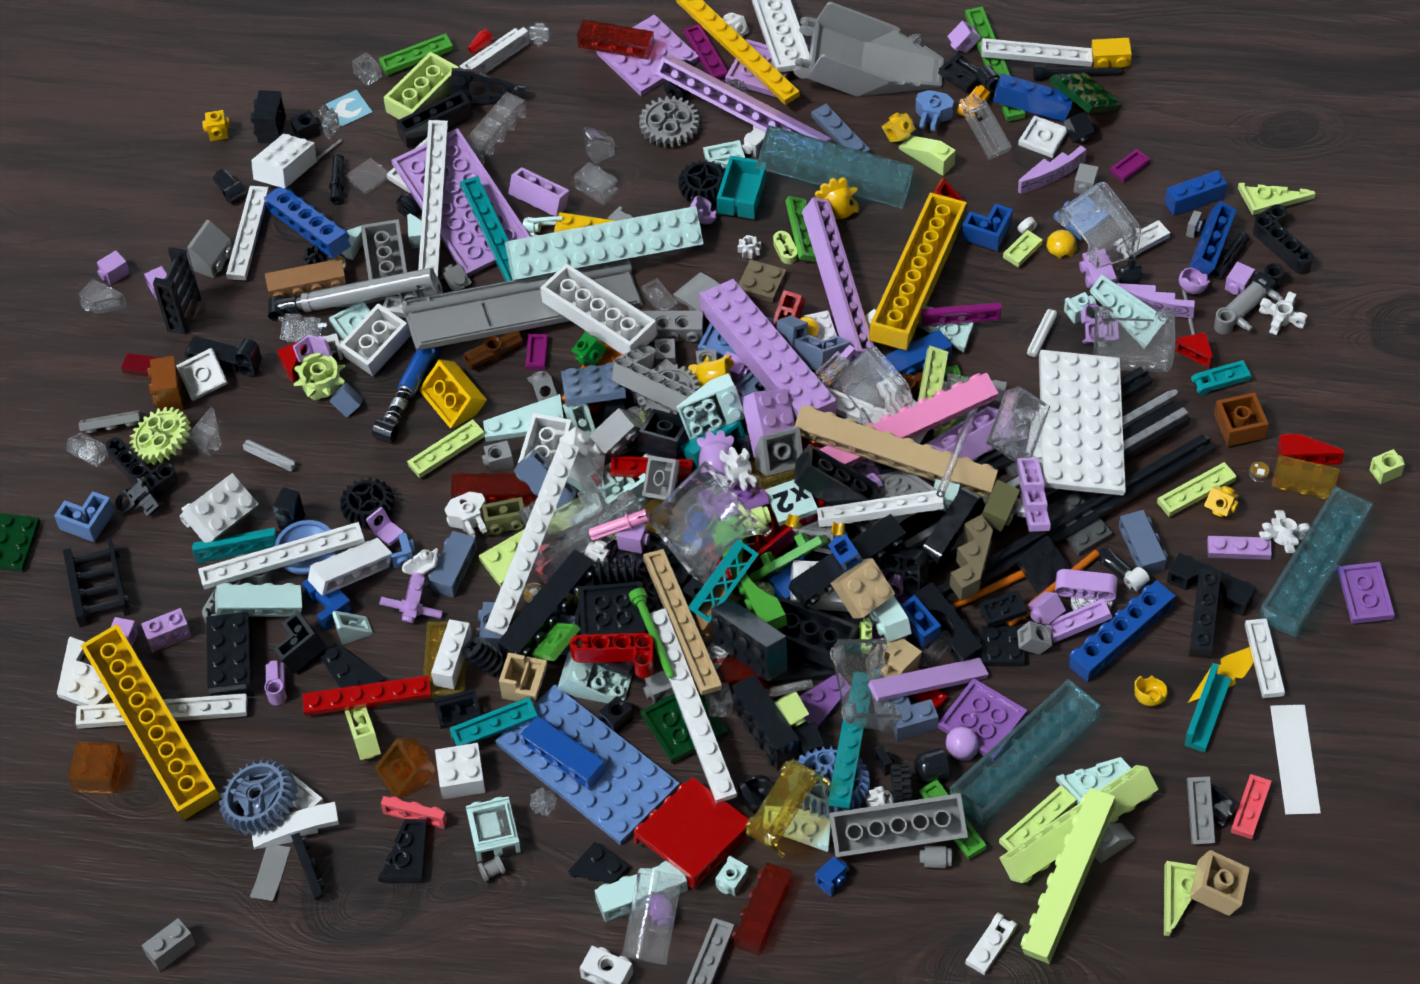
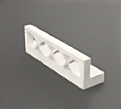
(498, 51)

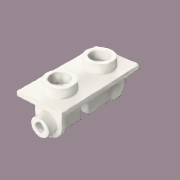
(421, 562)

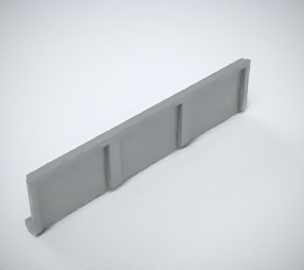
(503, 307)

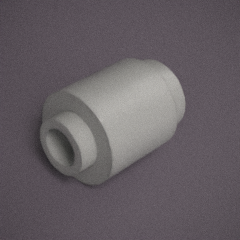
(936, 856)

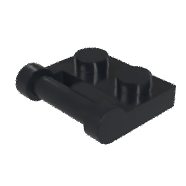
(959, 72)

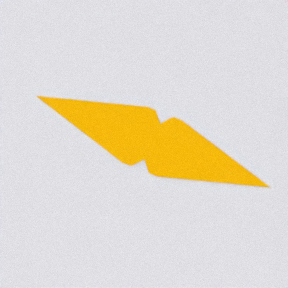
(1232, 666)

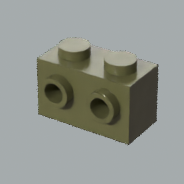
(999, 505)
(503, 516)

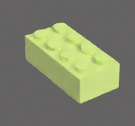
(420, 87)

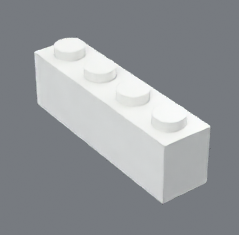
(349, 566)

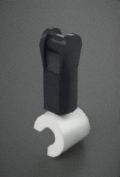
(1133, 578)

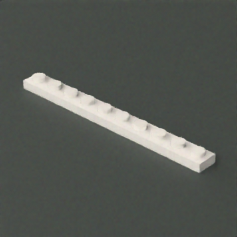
(433, 195)
(532, 538)
(694, 712)

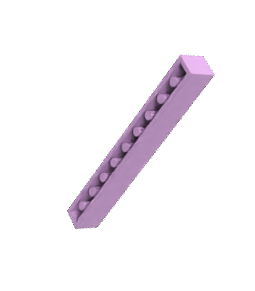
(730, 98)
(836, 274)

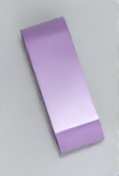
(1086, 585)

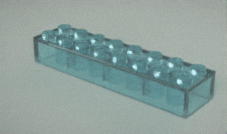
(821, 160)
(1315, 561)
(1025, 751)

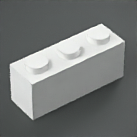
(450, 654)

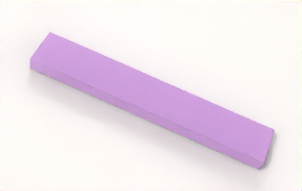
(927, 679)

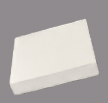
(1043, 136)
(202, 374)

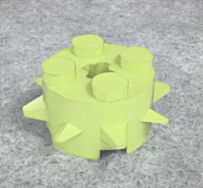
(319, 376)

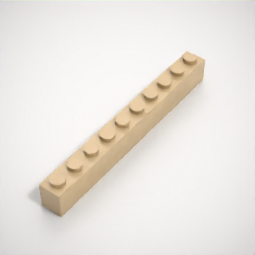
(892, 450)

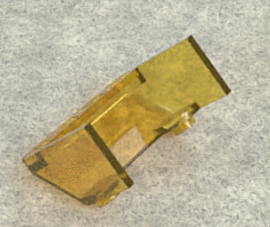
(782, 804)

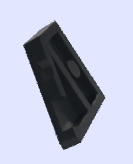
(599, 865)

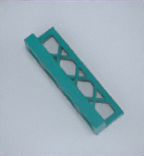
(234, 545)
(717, 574)
(1207, 710)
(493, 722)

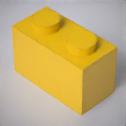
(1111, 52)

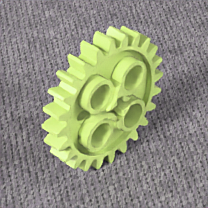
(160, 435)

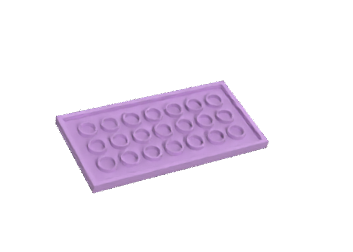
(458, 225)

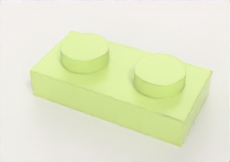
(1022, 248)

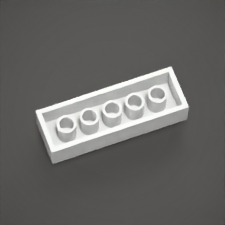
(598, 310)

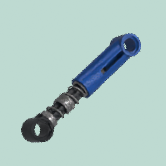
(387, 427)

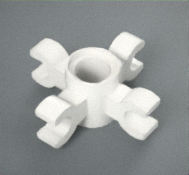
(1282, 313)
(738, 468)
(1284, 531)

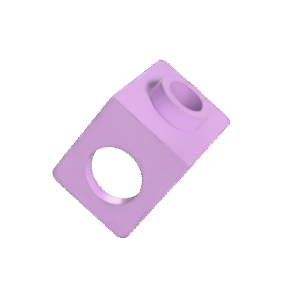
(314, 345)
(386, 530)

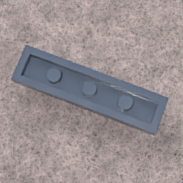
(837, 129)

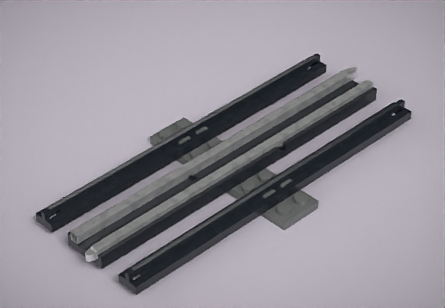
(1071, 516)

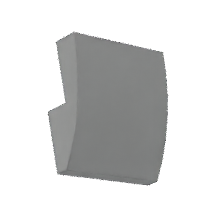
(690, 291)

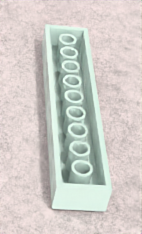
(604, 242)

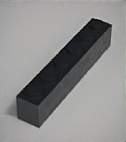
(869, 544)
(547, 605)

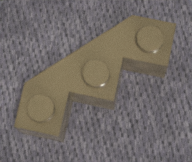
(971, 558)

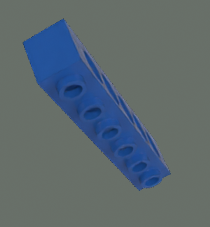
(307, 222)
(1089, 666)

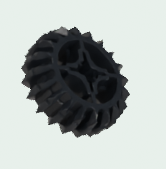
(701, 180)
(364, 495)

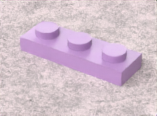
(1238, 547)
(1079, 620)

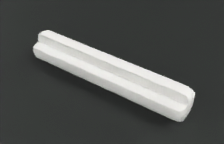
(1042, 333)

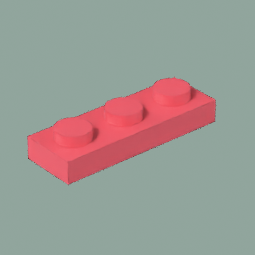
(1251, 806)
(414, 810)

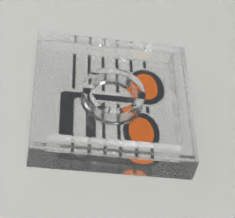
(789, 687)

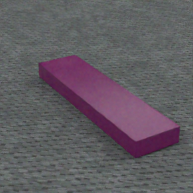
(704, 49)
(961, 314)

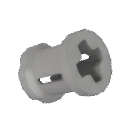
(491, 868)

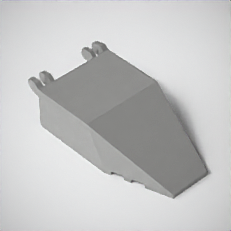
(865, 55)

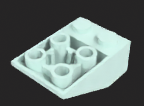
(711, 407)
(592, 681)

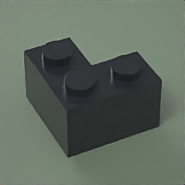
(300, 645)

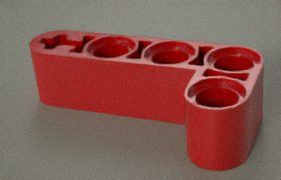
(616, 648)

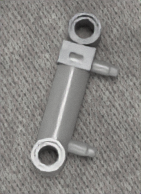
(1261, 287)

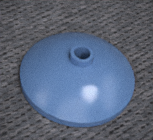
(298, 531)

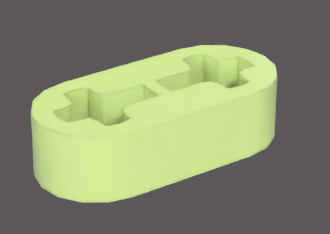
(782, 248)

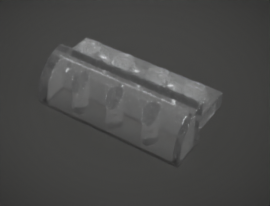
(652, 916)

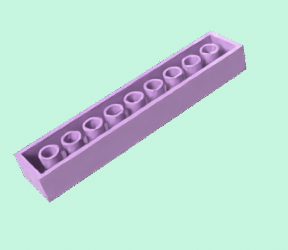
(763, 347)

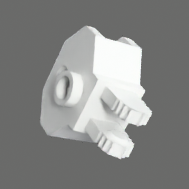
(466, 515)

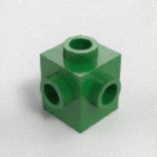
(588, 350)

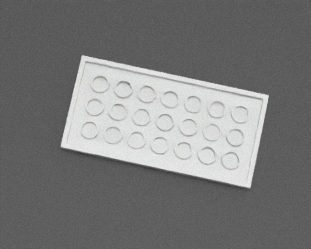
(1084, 423)

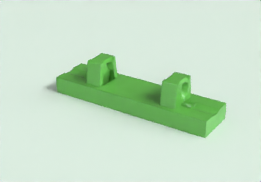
(804, 547)

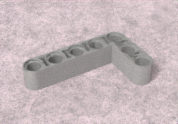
(636, 373)

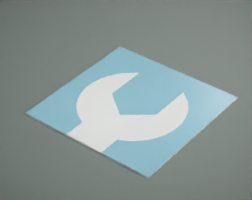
(349, 107)

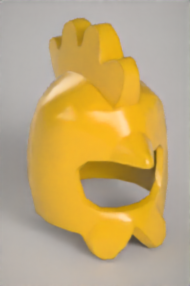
(840, 197)
(710, 370)

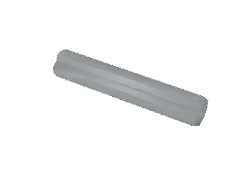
(269, 455)

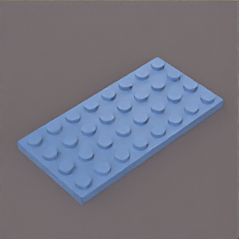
(625, 791)

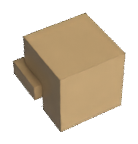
(900, 657)
(521, 677)

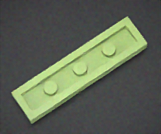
(933, 372)
(446, 448)
(1195, 489)
(1046, 812)

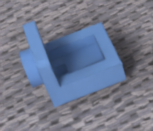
(406, 554)

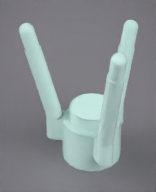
(533, 225)

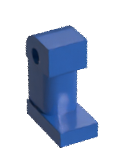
(331, 602)

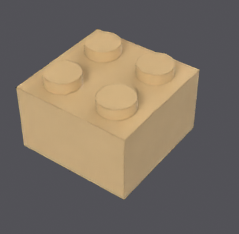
(862, 588)
(1219, 882)

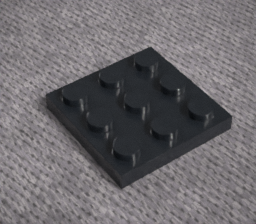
(609, 609)

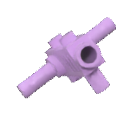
(411, 605)

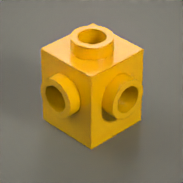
(216, 125)
(898, 127)
(1216, 498)

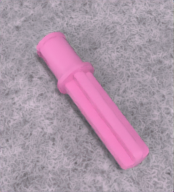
(620, 524)

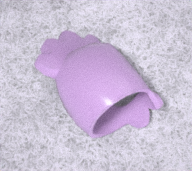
(711, 448)

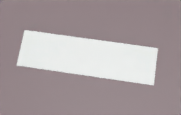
(1295, 759)

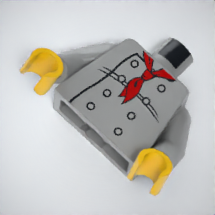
(813, 530)

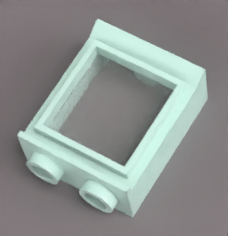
(492, 826)

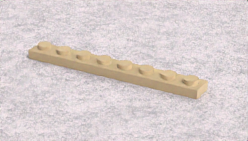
(682, 622)

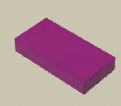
(1130, 165)
(536, 352)

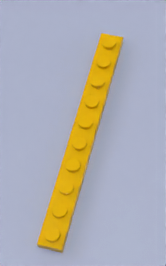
(741, 50)

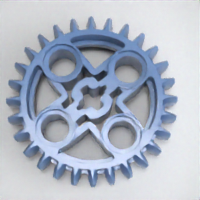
(824, 764)

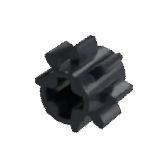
(406, 204)
(314, 255)

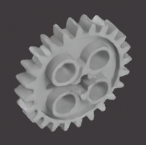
(669, 121)
(678, 375)

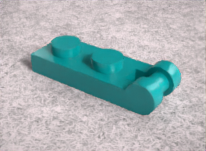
(1221, 377)

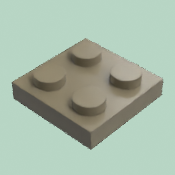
(762, 280)

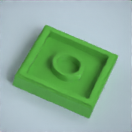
(555, 641)

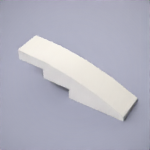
(303, 821)

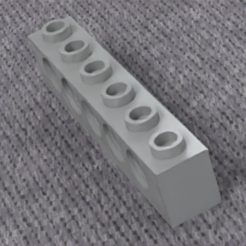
(676, 325)

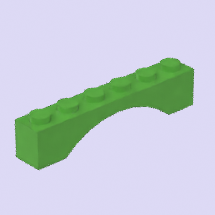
(762, 604)

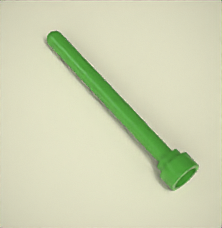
(638, 597)

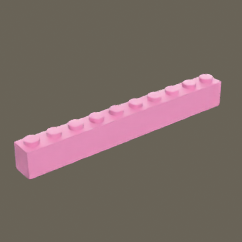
(929, 413)

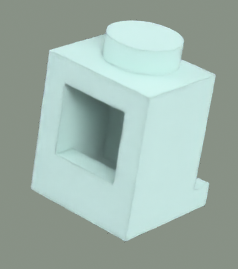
(1074, 306)
(739, 874)

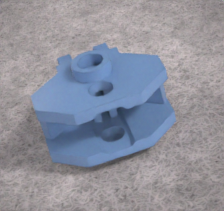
(933, 109)

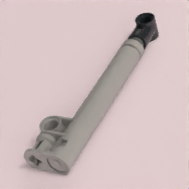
(407, 285)

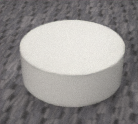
(1027, 224)

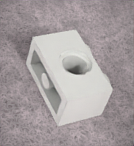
(598, 959)

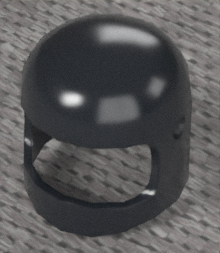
(932, 766)
(755, 791)

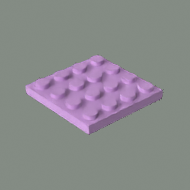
(641, 72)

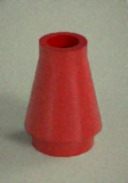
(480, 42)

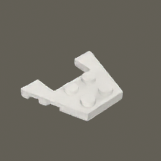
(79, 680)

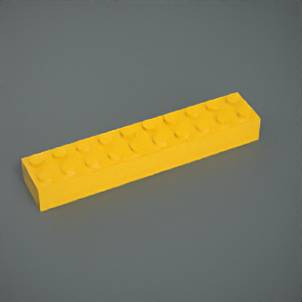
(917, 271)
(150, 722)

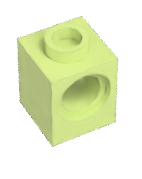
(1381, 469)

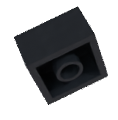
(268, 116)
(662, 435)

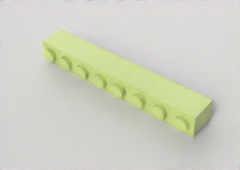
(1045, 845)
(1069, 875)

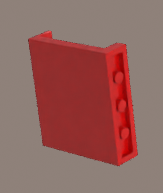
(693, 831)

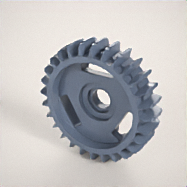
(269, 807)

